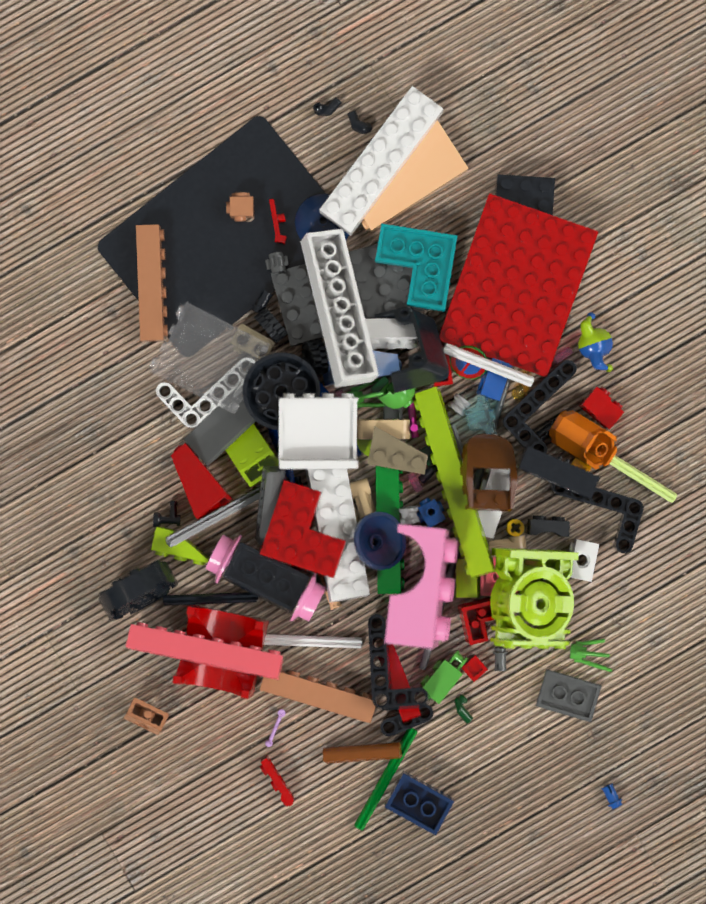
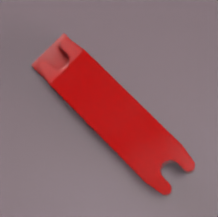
(277, 218)

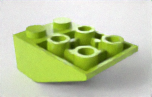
(250, 454)
(181, 551)

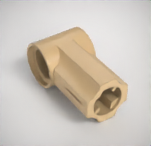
(362, 494)
(512, 542)

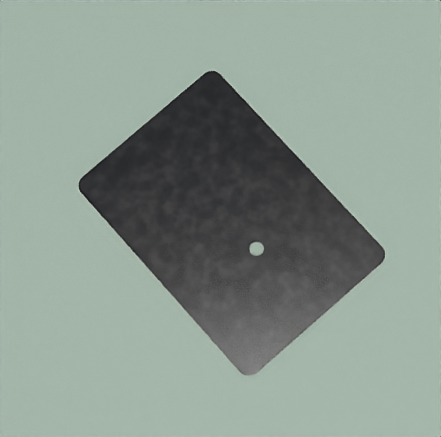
(207, 253)

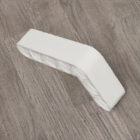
(187, 408)

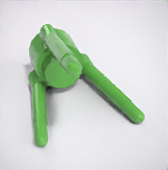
(359, 394)
(578, 652)

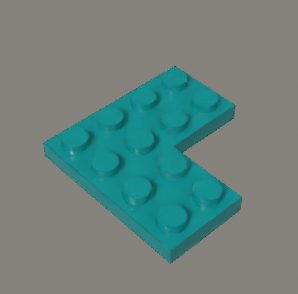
(429, 256)

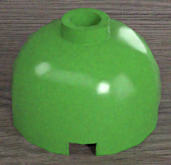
(396, 400)

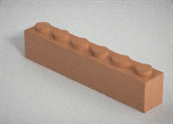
(151, 283)
(321, 695)

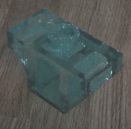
(481, 416)

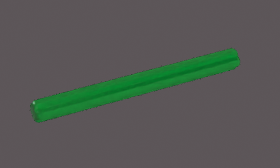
(384, 781)

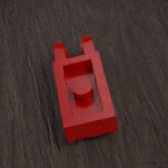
(277, 781)

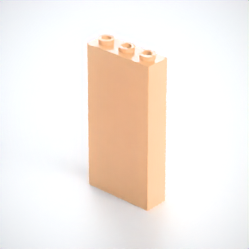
(425, 172)

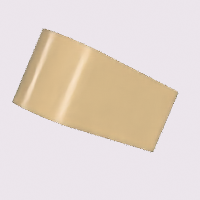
(398, 428)

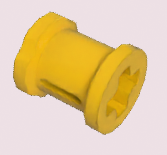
(520, 528)

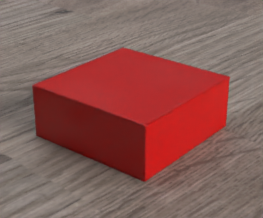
(474, 668)

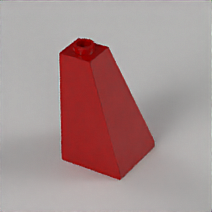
(200, 485)

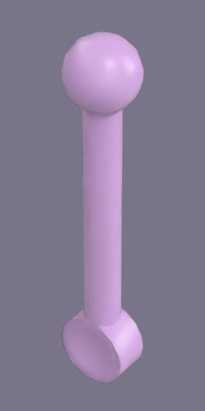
(281, 713)

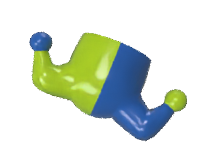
(595, 344)

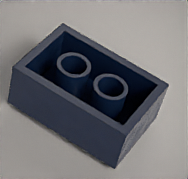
(419, 802)

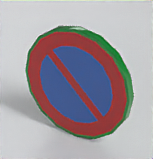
(466, 369)

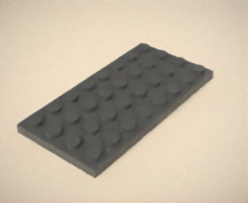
(379, 287)

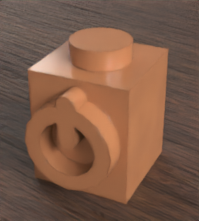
(240, 206)

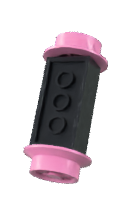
(265, 577)

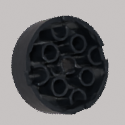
(137, 590)

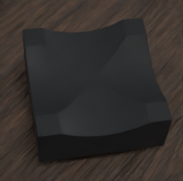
(556, 525)

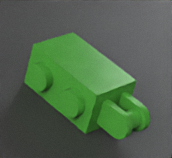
(443, 677)

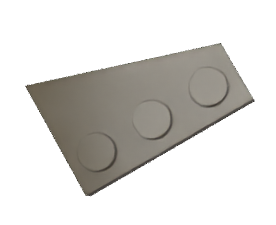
(395, 454)

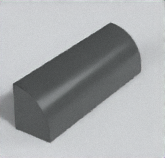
(270, 488)

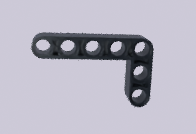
(535, 405)
(623, 508)
(384, 671)

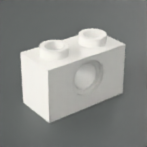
(590, 551)

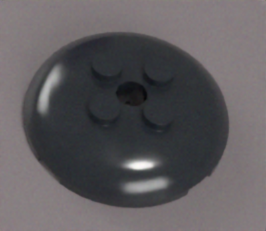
(267, 375)

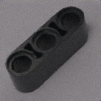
(399, 726)

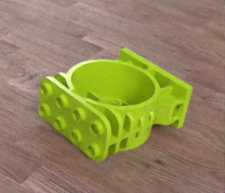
(554, 597)

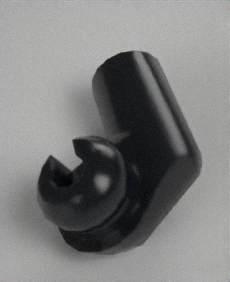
(326, 109)
(357, 125)
(429, 472)

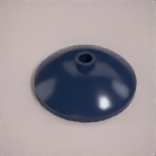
(309, 217)
(388, 545)

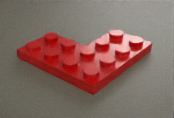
(290, 533)

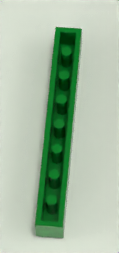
(387, 501)

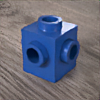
(437, 515)

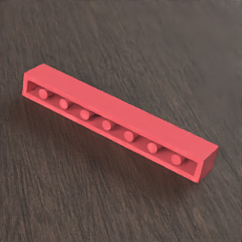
(204, 651)

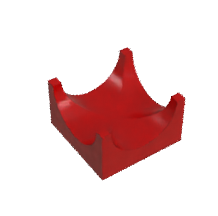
(229, 628)

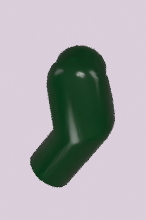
(461, 710)

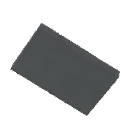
(568, 695)

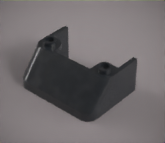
(424, 366)

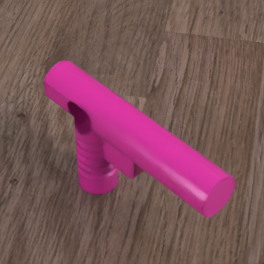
(413, 420)

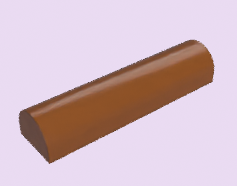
(362, 752)

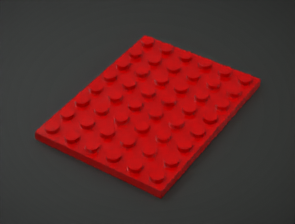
(518, 284)

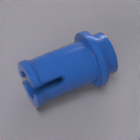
(612, 796)

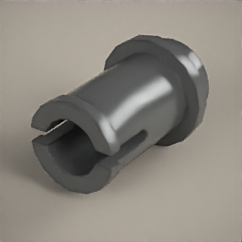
(500, 659)

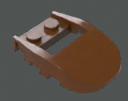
(491, 453)

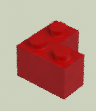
(601, 408)
(473, 620)

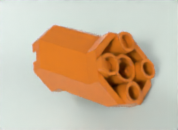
(583, 439)

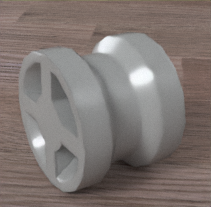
(459, 404)
(409, 515)

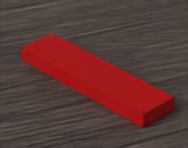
(399, 681)

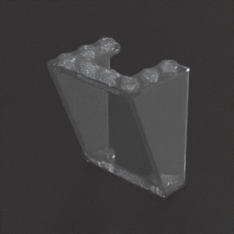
(208, 357)

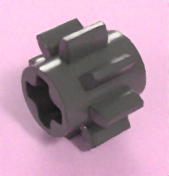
(277, 262)

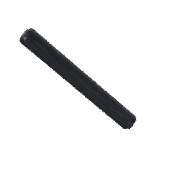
(212, 598)

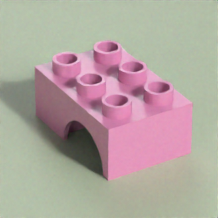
(417, 615)

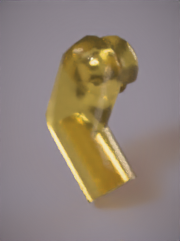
(520, 391)

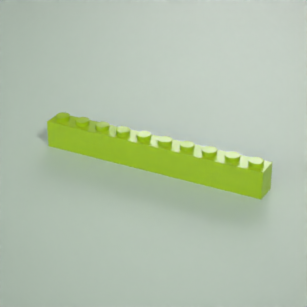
(448, 462)

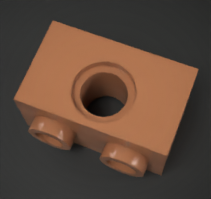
(146, 716)

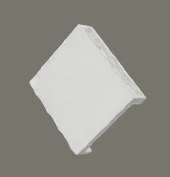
(318, 431)

